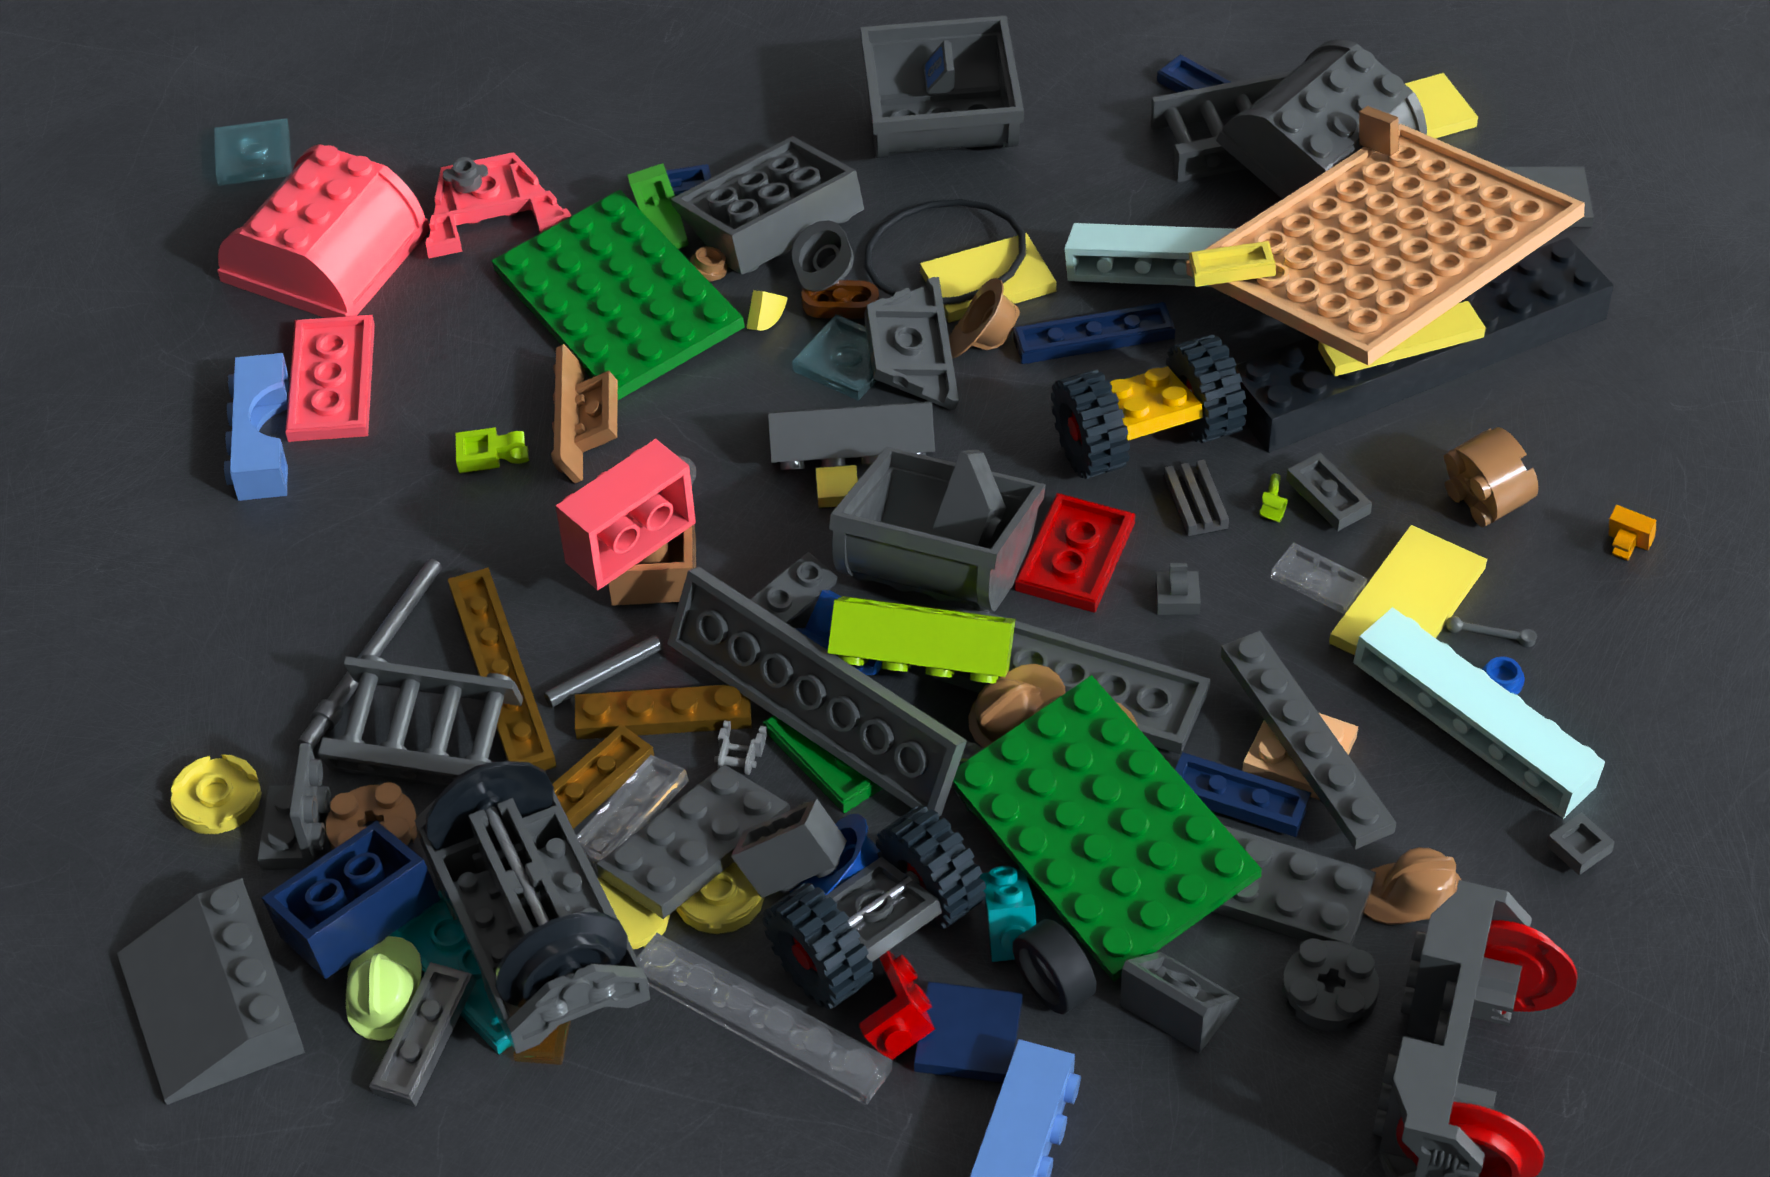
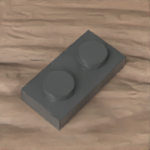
(1329, 491)

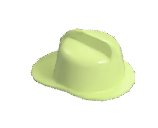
(382, 987)

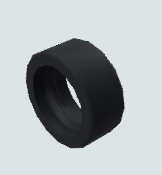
(1054, 966)

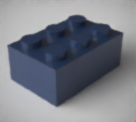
(351, 899)

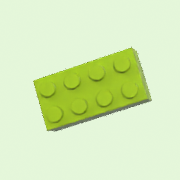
(921, 637)

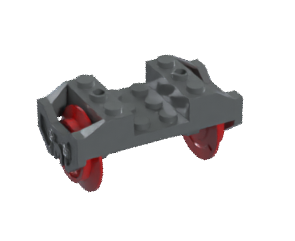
(1469, 964)

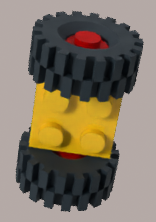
(1193, 390)

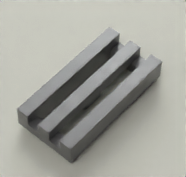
(1188, 475)

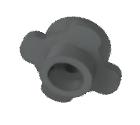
(465, 175)

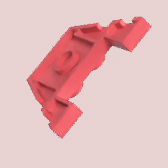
(504, 191)

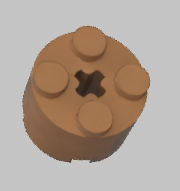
(1490, 475)

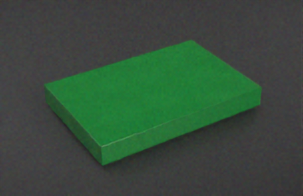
(832, 776)

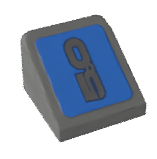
(940, 70)

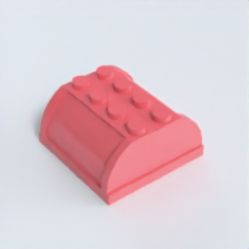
(326, 235)

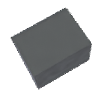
(1175, 998)

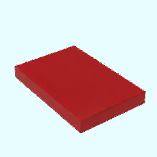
(1075, 552)

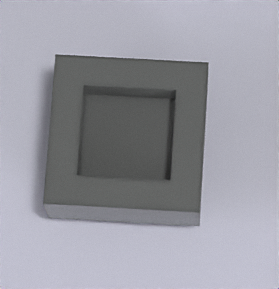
(1580, 843)

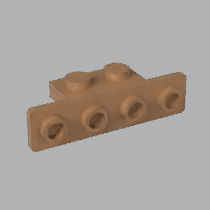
(583, 413)

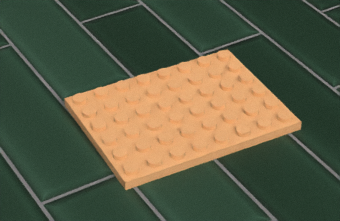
(1393, 242)

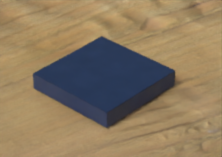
(971, 1033)

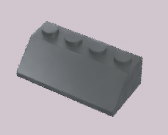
(849, 432)

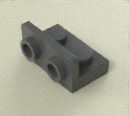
(796, 588)

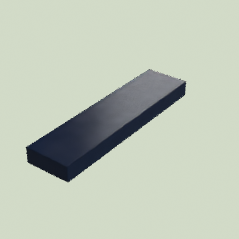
(1093, 333)

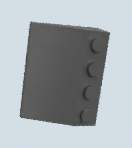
(769, 201)
(209, 994)

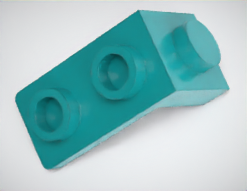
(1008, 909)

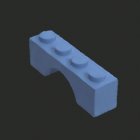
(257, 460)

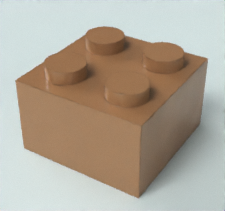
(659, 575)

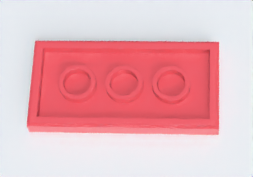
(330, 378)

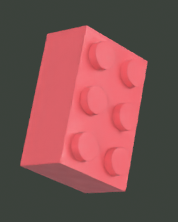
(626, 514)

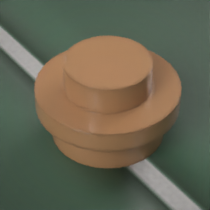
(710, 263)

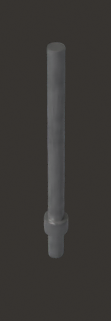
(330, 710)

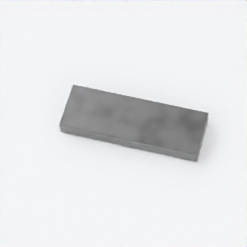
(422, 1034)

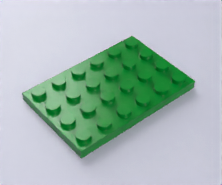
(618, 293)
(1104, 826)

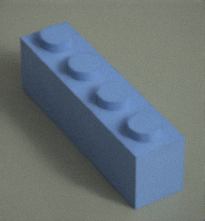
(1028, 1113)

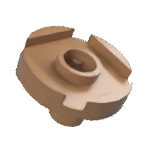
(368, 804)

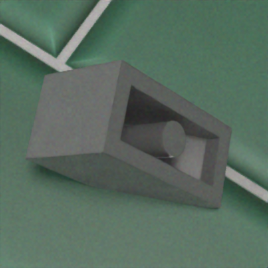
(972, 503)

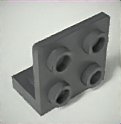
(294, 817)

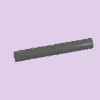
(603, 671)

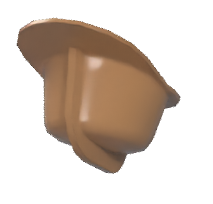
(986, 321)
(1011, 701)
(1412, 887)

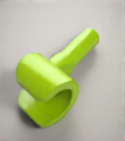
(1273, 505)

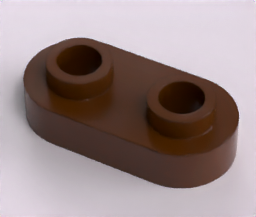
(844, 298)

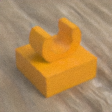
(1630, 530)

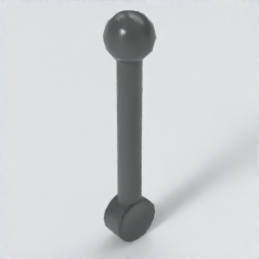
(1526, 637)

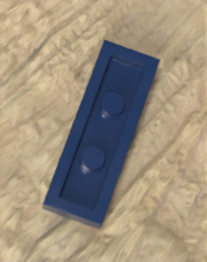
(1245, 794)

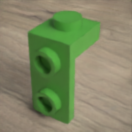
(653, 196)

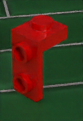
(905, 1017)

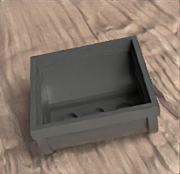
(979, 111)
(1314, 116)
(888, 535)

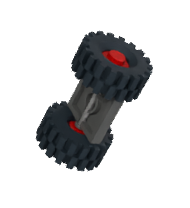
(836, 936)

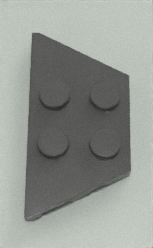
(912, 344)

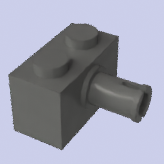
(789, 849)

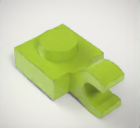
(484, 448)

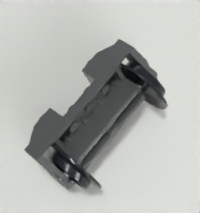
(543, 961)

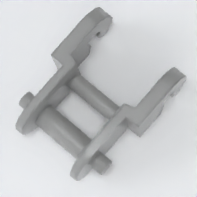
(754, 749)

